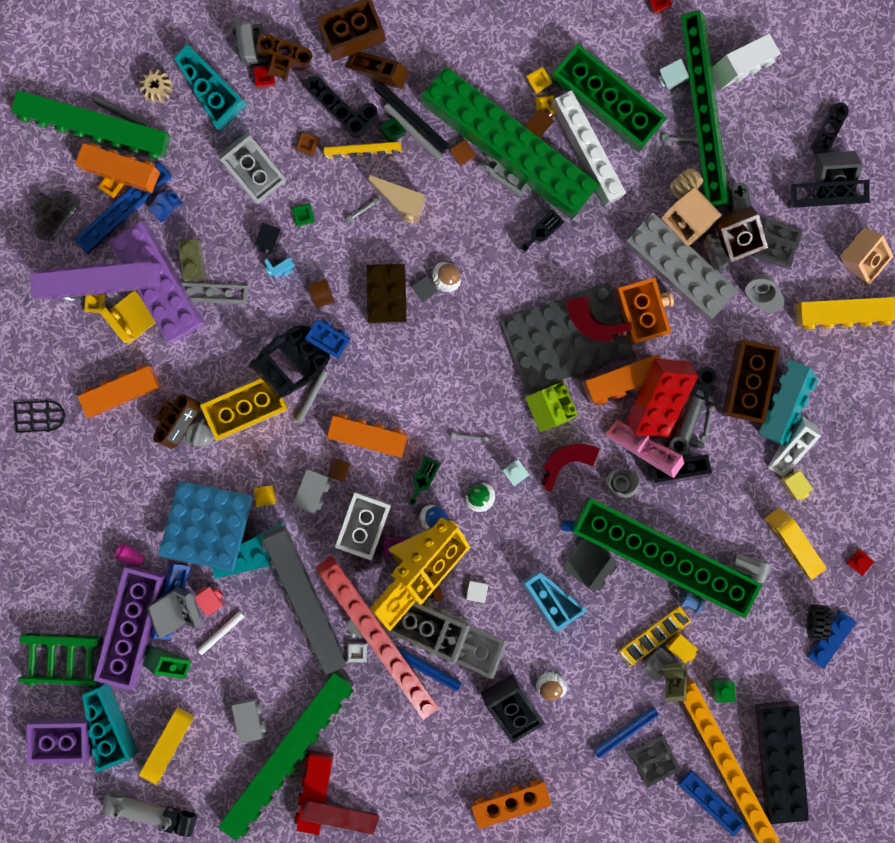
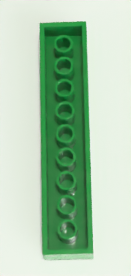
(508, 143)
(665, 557)

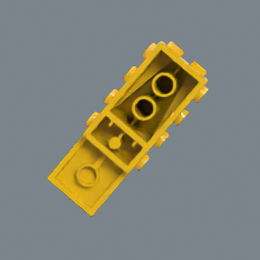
(418, 558)

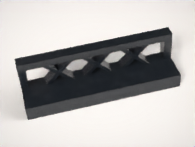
(835, 200)

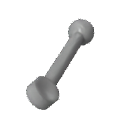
(665, 138)
(375, 201)
(452, 434)
(705, 439)

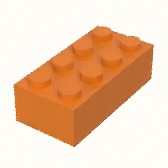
(618, 381)

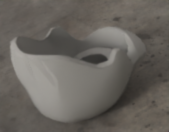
(623, 482)

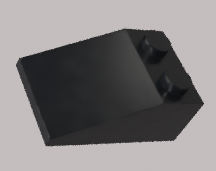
(512, 708)

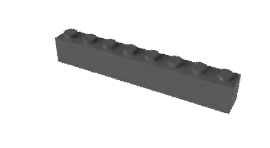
(304, 599)

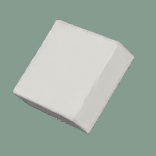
(477, 591)
(357, 651)

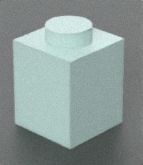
(674, 74)
(515, 472)

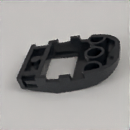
(301, 353)

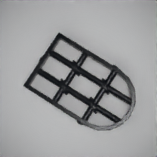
(47, 411)

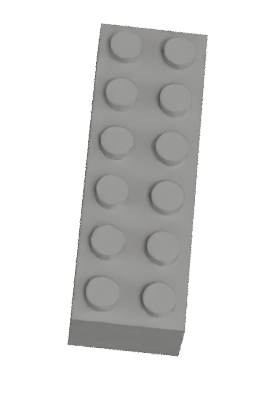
(680, 267)

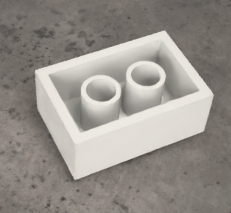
(363, 525)

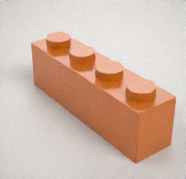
(117, 167)
(120, 391)
(367, 436)

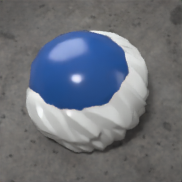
(430, 516)

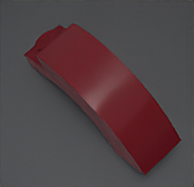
(587, 324)
(569, 453)

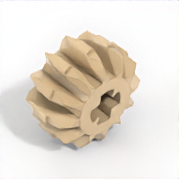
(151, 92)
(686, 182)

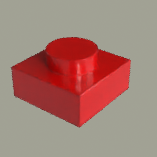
(659, 5)
(261, 77)
(860, 562)

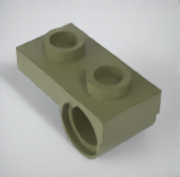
(676, 681)

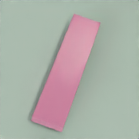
(650, 451)

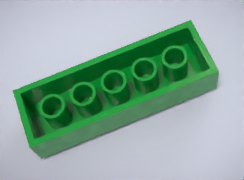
(608, 98)

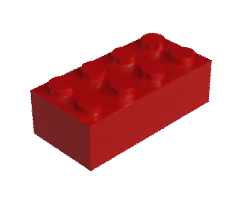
(662, 397)

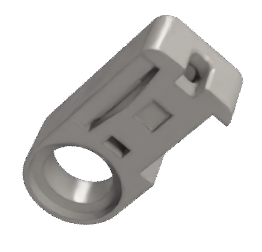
(248, 41)

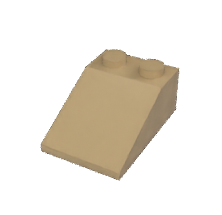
(402, 200)

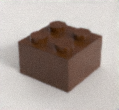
(741, 233)

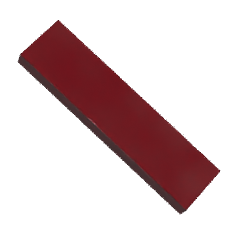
(340, 816)

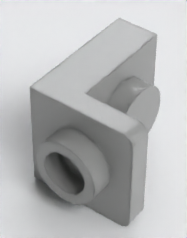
(655, 662)

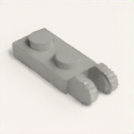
(503, 177)

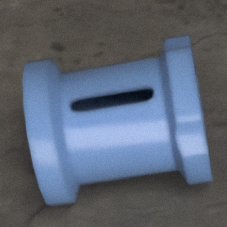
(692, 602)

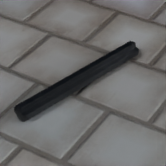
(411, 117)

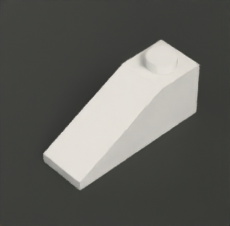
(802, 439)

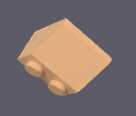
(867, 255)

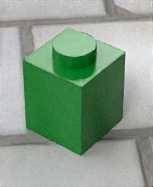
(723, 690)

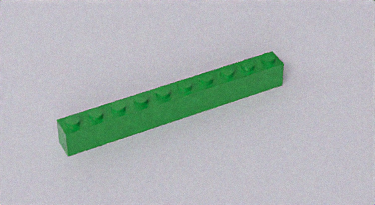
(705, 108)
(285, 756)

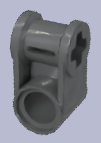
(738, 201)

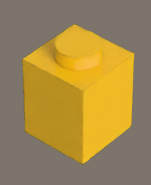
(681, 648)

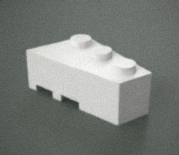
(745, 61)

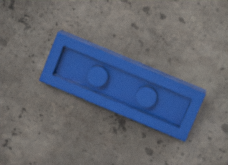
(824, 650)

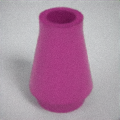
(128, 555)

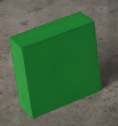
(303, 215)

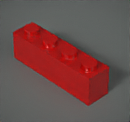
(315, 787)

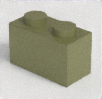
(192, 260)

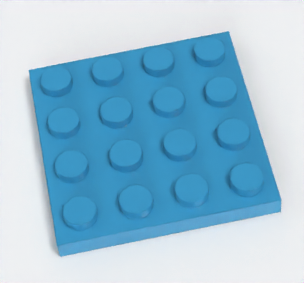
(205, 526)

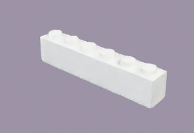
(588, 148)

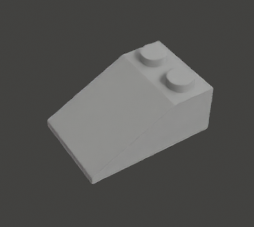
(252, 167)

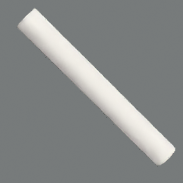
(220, 633)

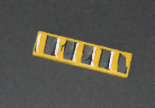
(362, 150)
(654, 636)

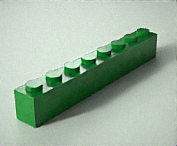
(90, 124)

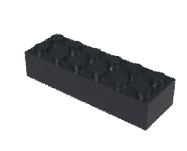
(782, 762)

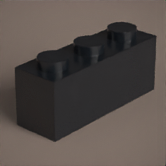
(693, 468)

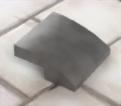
(783, 236)
(655, 761)

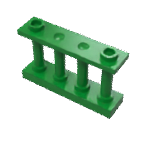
(52, 641)

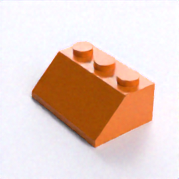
(644, 308)

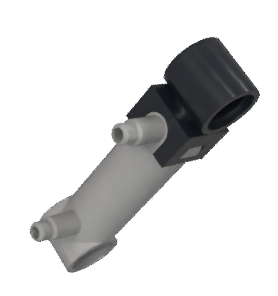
(166, 818)

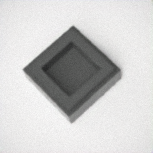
(424, 289)

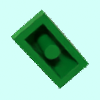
(166, 663)

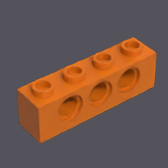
(522, 807)

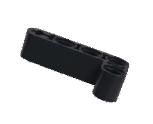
(339, 105)

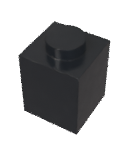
(268, 238)

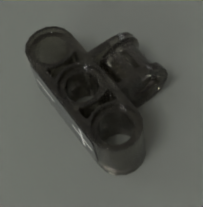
(49, 208)

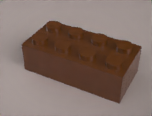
(750, 381)

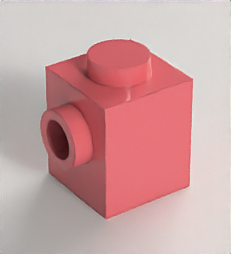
(209, 599)

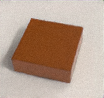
(307, 144)
(463, 153)

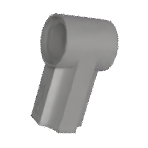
(754, 568)

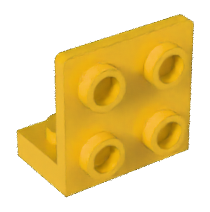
(129, 318)

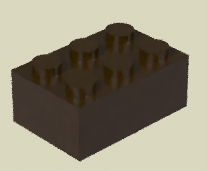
(386, 294)

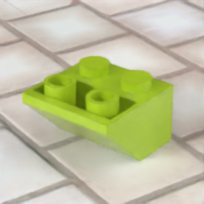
(551, 406)

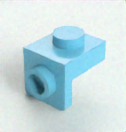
(283, 268)

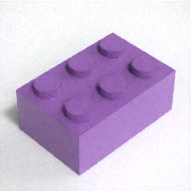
(58, 740)

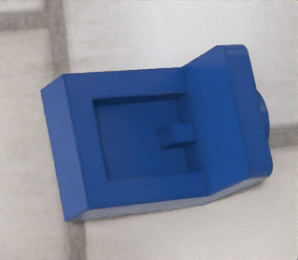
(164, 205)

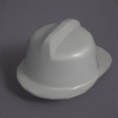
(765, 293)
(199, 432)

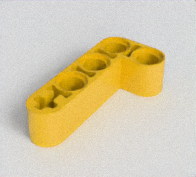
(796, 543)
(166, 746)

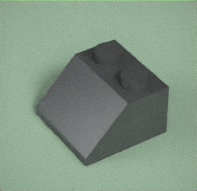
(836, 167)

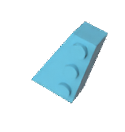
(551, 602)

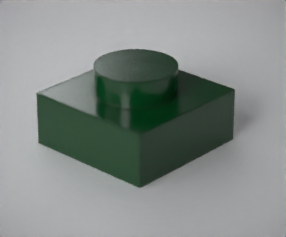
(392, 130)

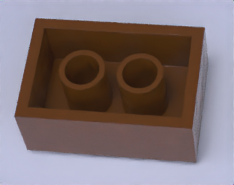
(351, 29)

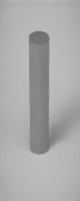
(311, 396)

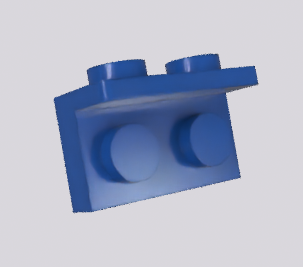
(327, 338)

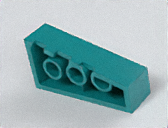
(216, 95)
(788, 403)
(250, 557)
(108, 728)

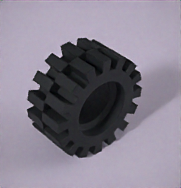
(819, 622)

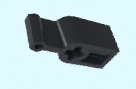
(542, 225)

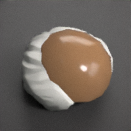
(446, 277)
(551, 686)

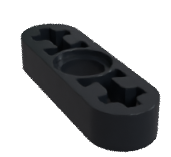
(837, 126)

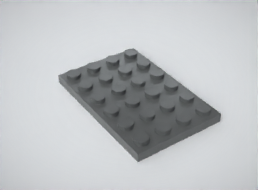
(553, 349)

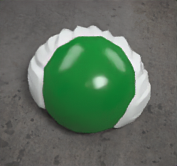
(480, 497)

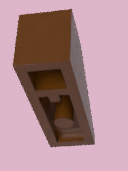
(378, 68)

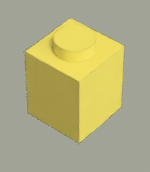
(796, 485)

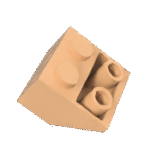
(691, 216)

